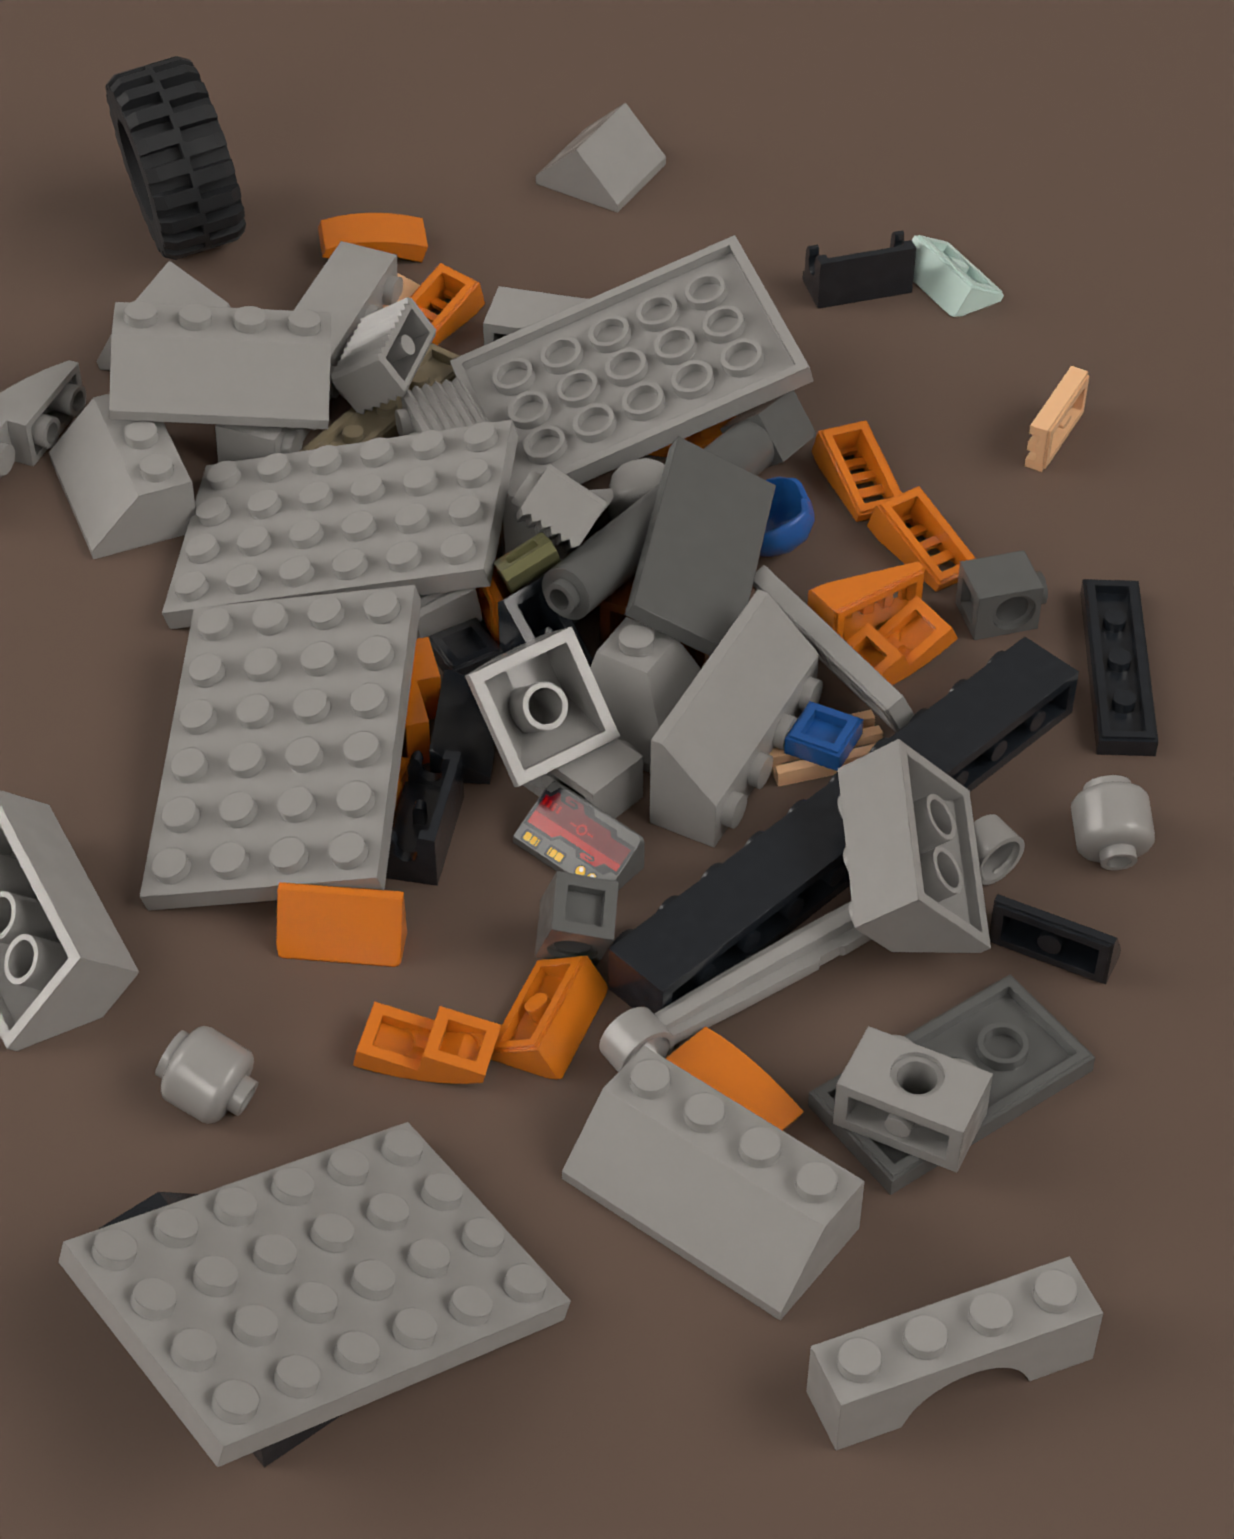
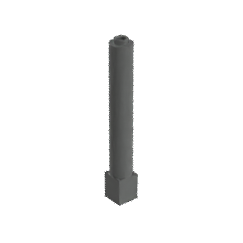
(611, 556)

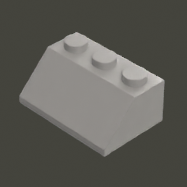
(122, 481)
(911, 854)

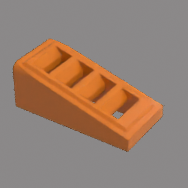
(463, 292)
(855, 440)
(915, 508)
(866, 597)

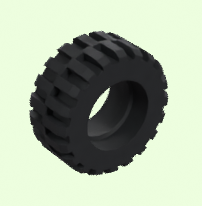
(176, 157)

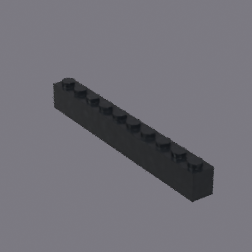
(799, 860)

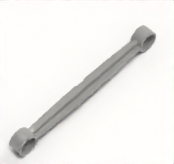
(777, 965)

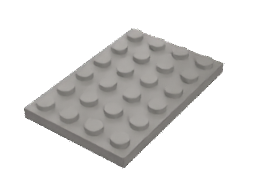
(637, 366)
(347, 520)
(284, 748)
(311, 1289)

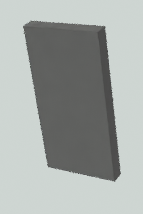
(700, 547)
(997, 1032)

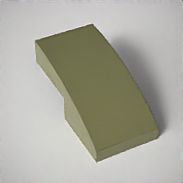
(527, 562)

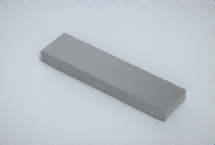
(838, 654)

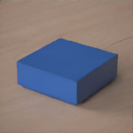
(823, 736)

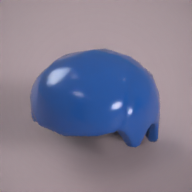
(789, 517)

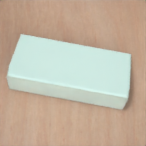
(951, 278)

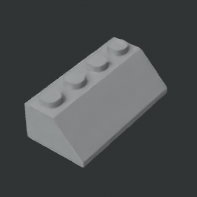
(220, 365)
(730, 721)
(56, 939)
(714, 1182)

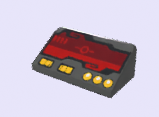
(580, 837)

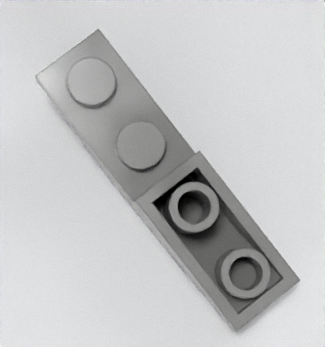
(38, 412)

